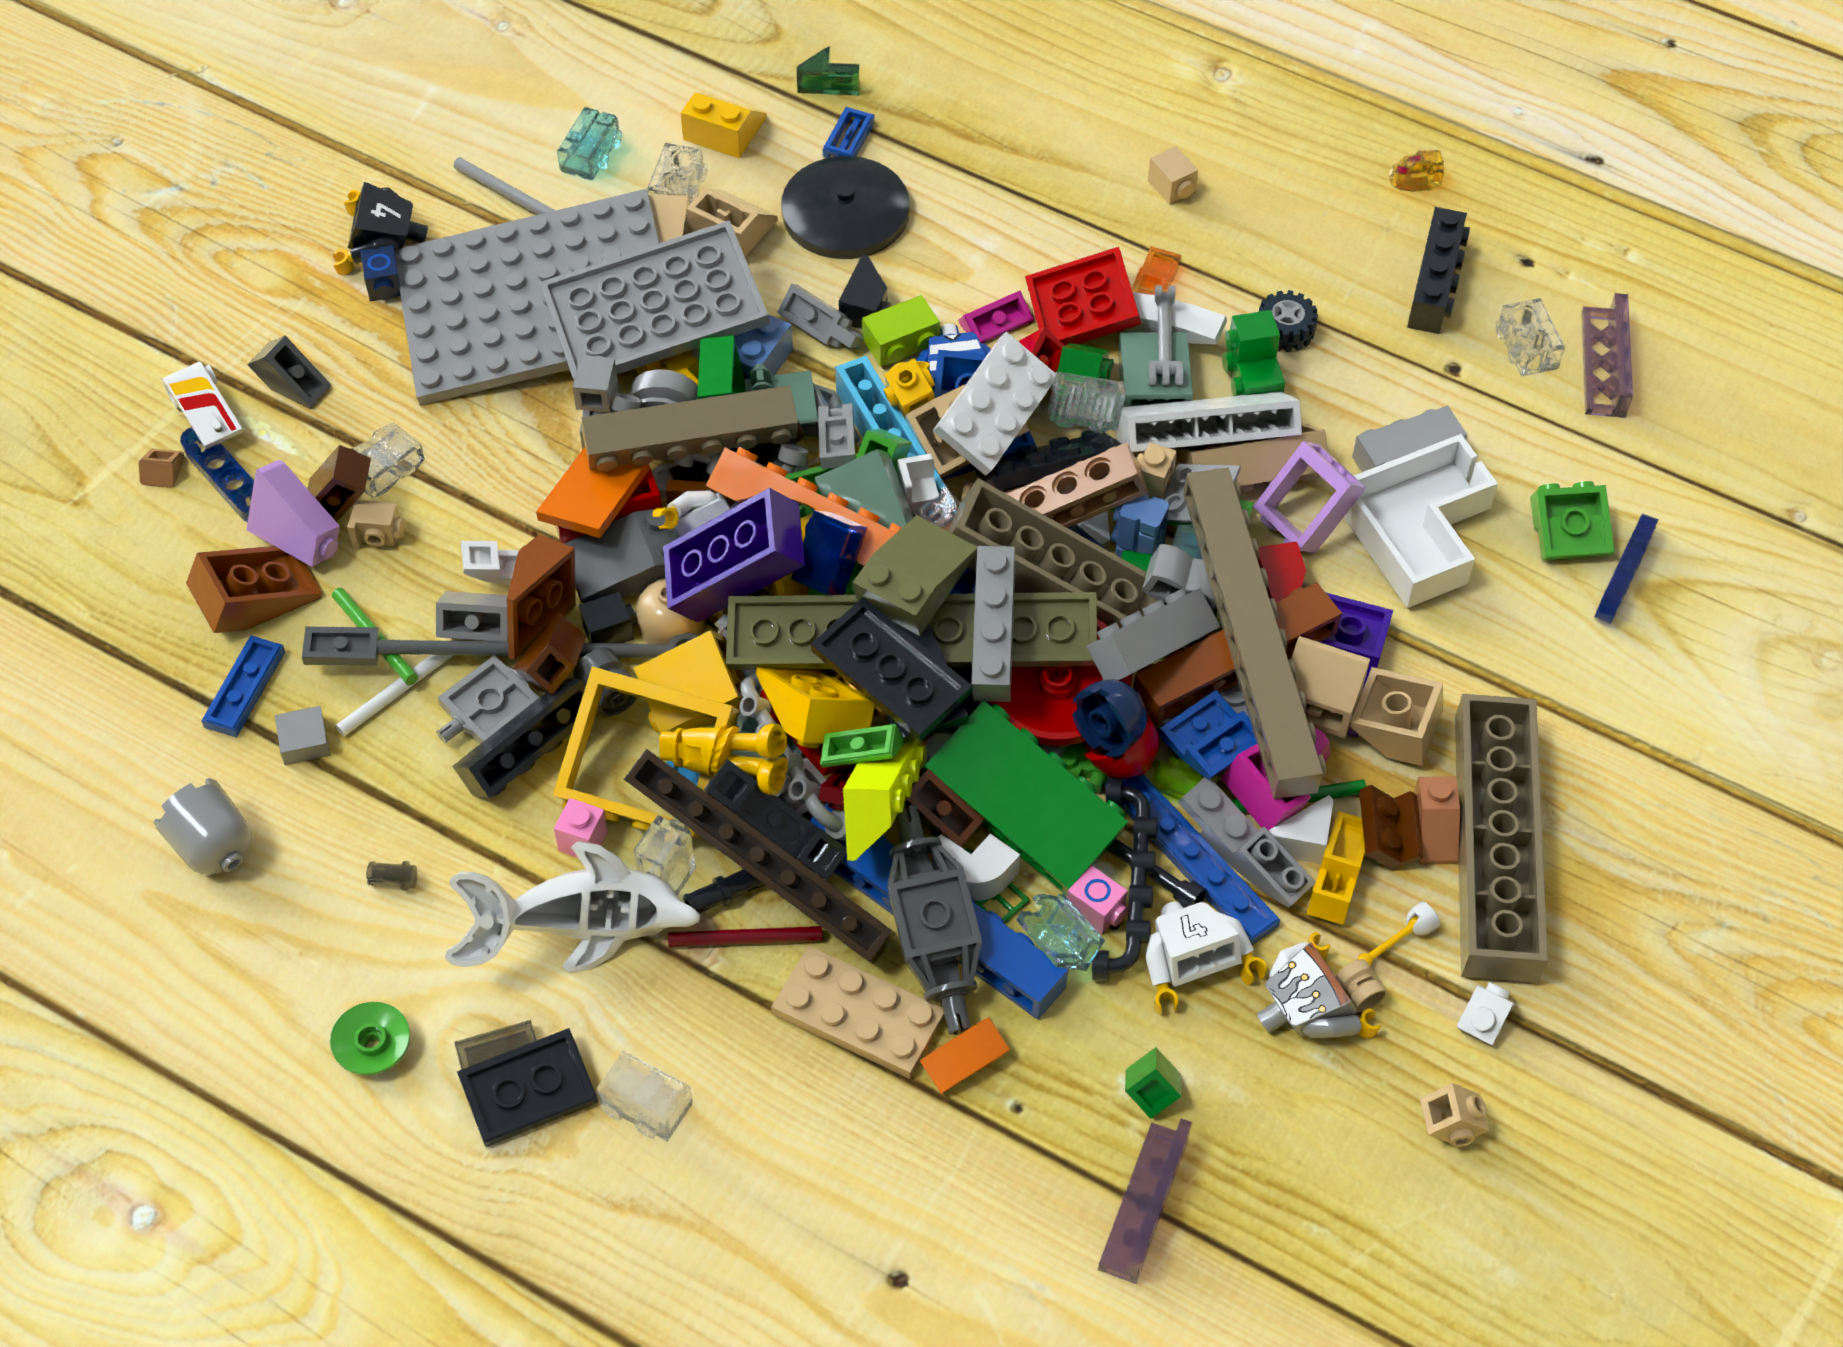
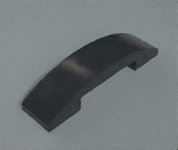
(776, 820)

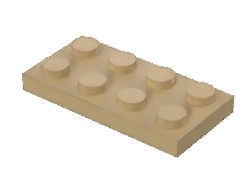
(858, 1012)

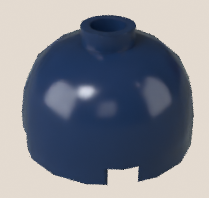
(1110, 716)

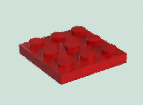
(1084, 298)

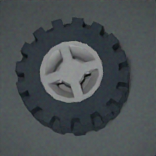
(1294, 318)

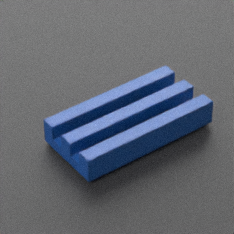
(829, 147)

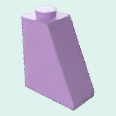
(290, 516)

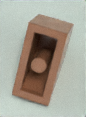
(1439, 819)

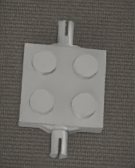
(484, 701)

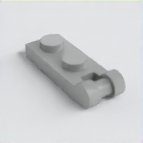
(836, 436)

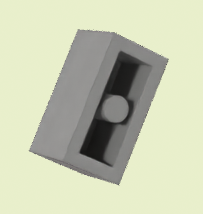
(472, 616)

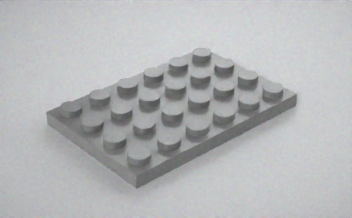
(656, 300)

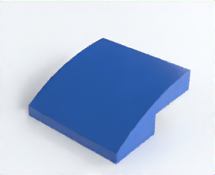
(1209, 735)

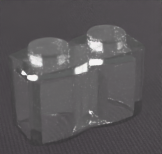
(392, 456)

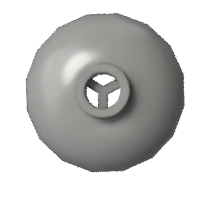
(205, 828)

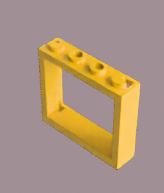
(601, 679)

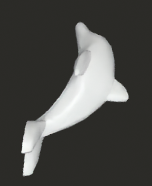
(592, 904)

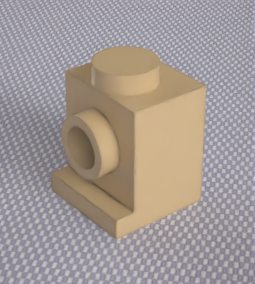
(1157, 468)
(375, 524)

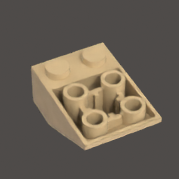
(922, 423)

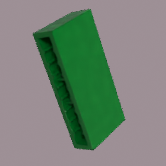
(1027, 796)

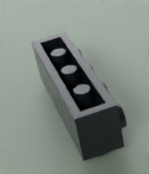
(1437, 270)
(521, 741)

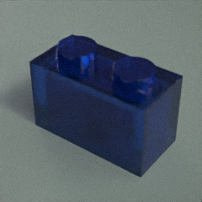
(829, 552)

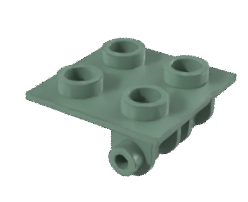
(801, 388)

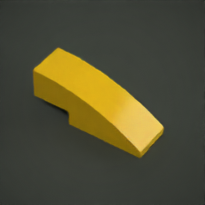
(1338, 870)

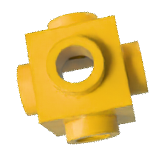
(908, 386)

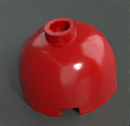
(1131, 763)

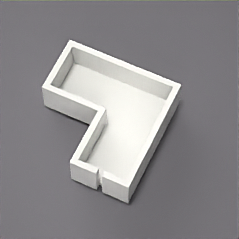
(1409, 517)

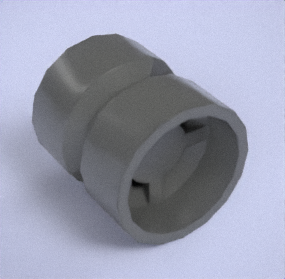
(611, 701)

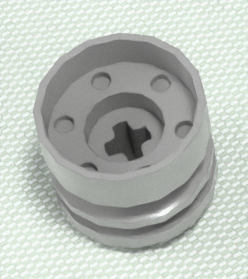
(662, 388)

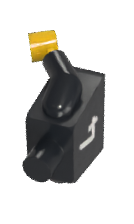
(378, 221)

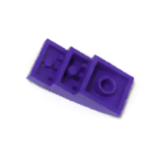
(1360, 631)

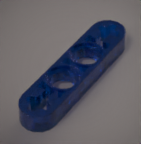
(220, 476)
(1626, 568)

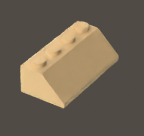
(1258, 458)

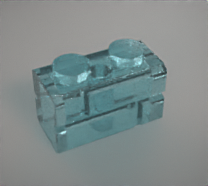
(589, 144)

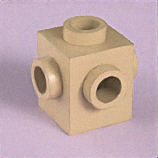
(1455, 1115)

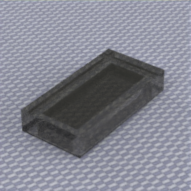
(493, 1043)

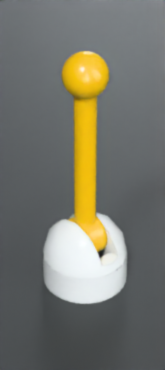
(1419, 920)

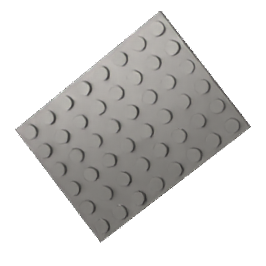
(478, 299)

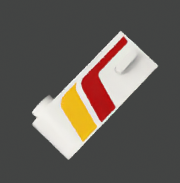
(202, 404)

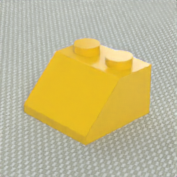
(720, 123)

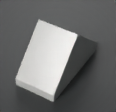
(1306, 832)

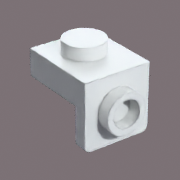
(1486, 1012)

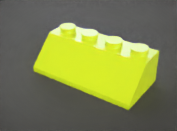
(878, 794)

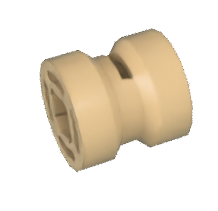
(1361, 986)

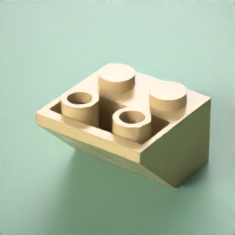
(718, 206)
(1330, 683)

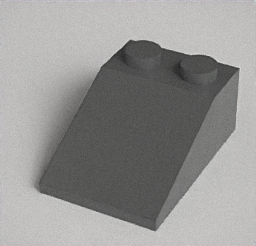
(624, 557)

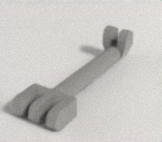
(1165, 365)

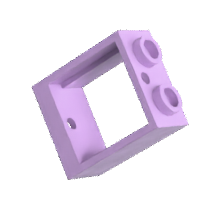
(1347, 493)

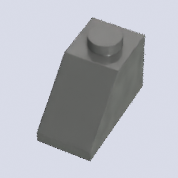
(289, 372)

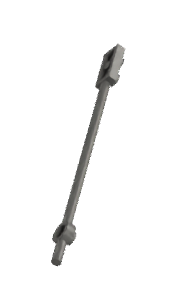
(362, 645)

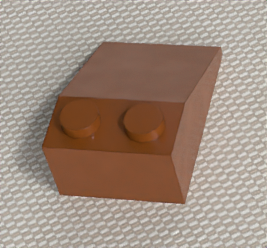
(249, 586)
(539, 590)

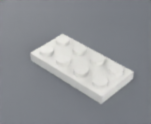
(995, 403)

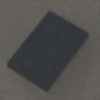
(527, 1087)

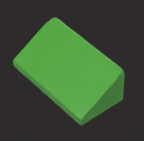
(861, 745)

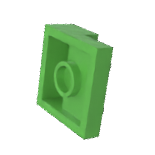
(1572, 521)

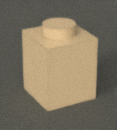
(1172, 175)

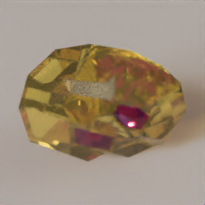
(1418, 171)

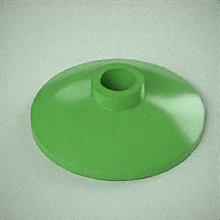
(365, 1024)

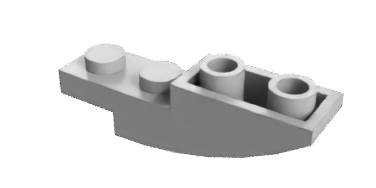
(1243, 846)

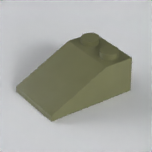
(914, 573)

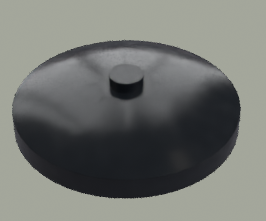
(845, 207)

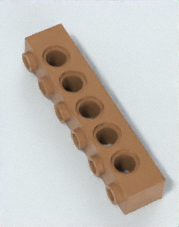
(1086, 487)

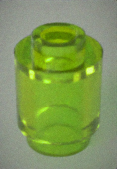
(1176, 778)

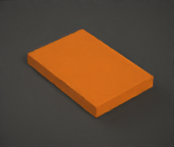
(590, 498)

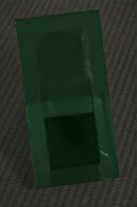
(821, 76)

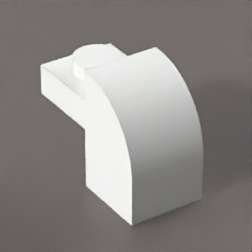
(987, 868)

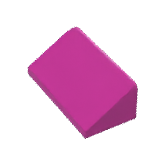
(997, 317)

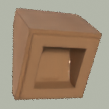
(160, 467)

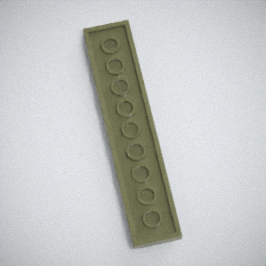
(780, 629)

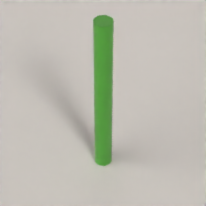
(360, 619)

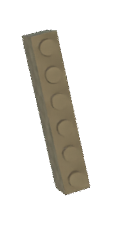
(689, 428)

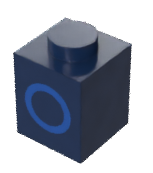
(380, 273)

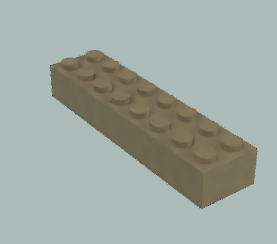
(1500, 839)

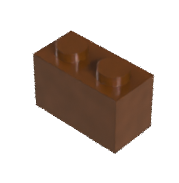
(340, 480)
(942, 809)

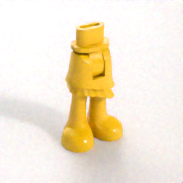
(706, 750)

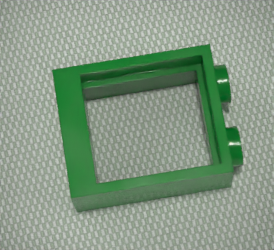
(717, 370)

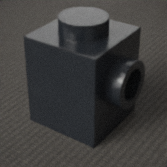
(608, 619)

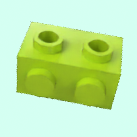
(900, 330)

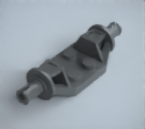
(934, 919)

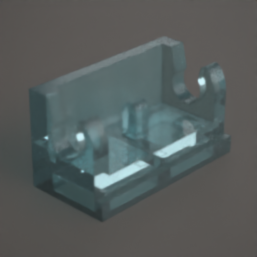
(1062, 932)

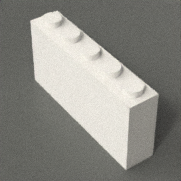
(1210, 421)

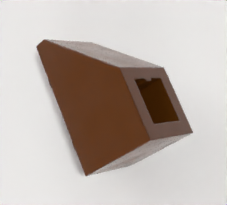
(552, 655)

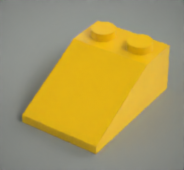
(814, 703)

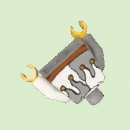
(1312, 996)

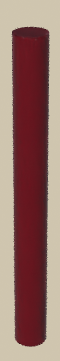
(745, 936)

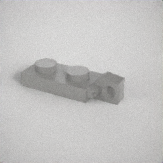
(818, 318)

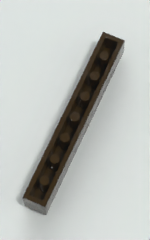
(760, 856)

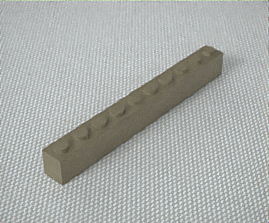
(1253, 634)

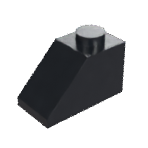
(863, 293)

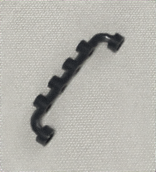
(1140, 894)

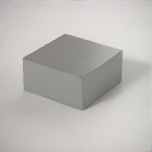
(302, 735)

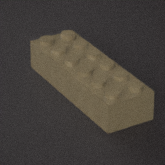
(1049, 554)

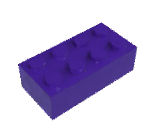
(733, 555)

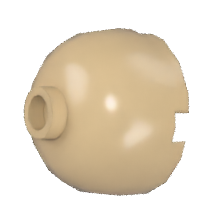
(659, 623)

